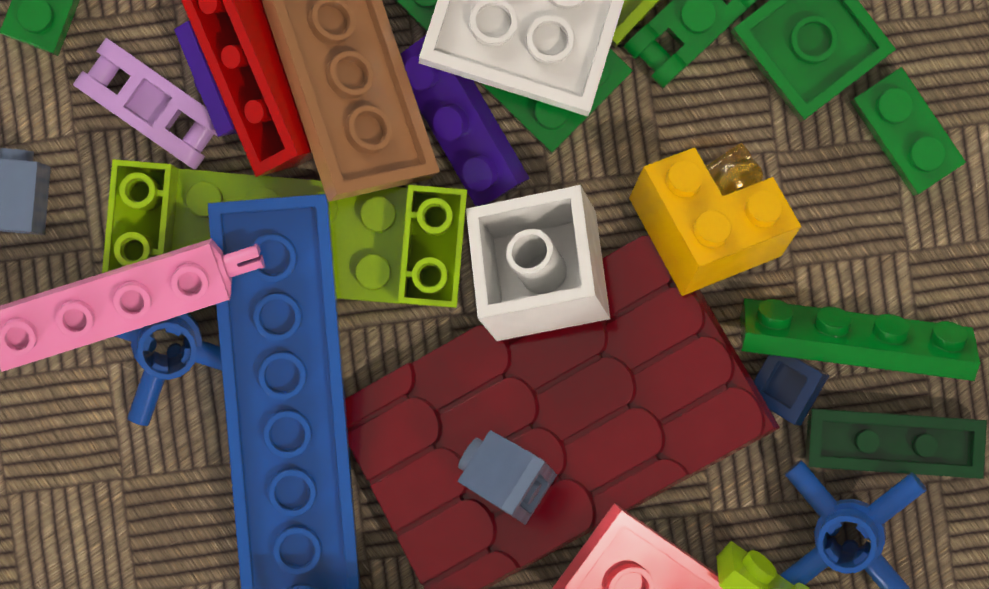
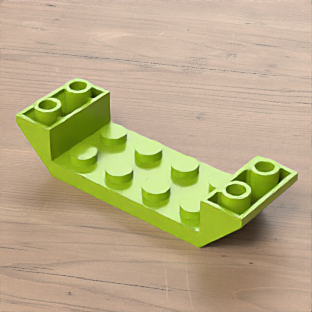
(385, 242)

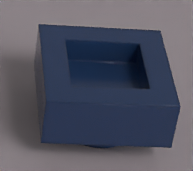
(790, 386)

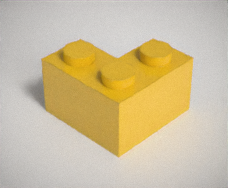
(705, 233)

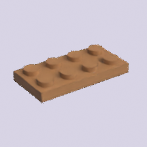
(351, 94)

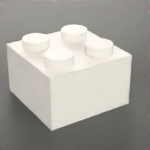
(537, 263)

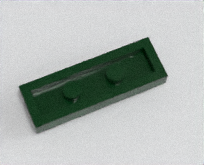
(896, 443)

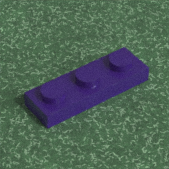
(464, 129)

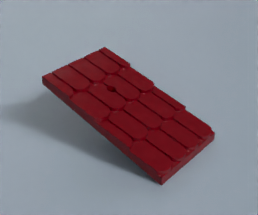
(604, 403)

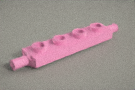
(120, 301)

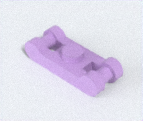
(148, 103)

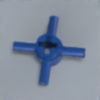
(166, 367)
(869, 521)

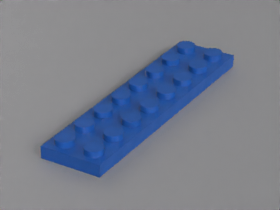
(286, 397)

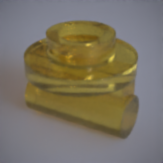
(735, 170)

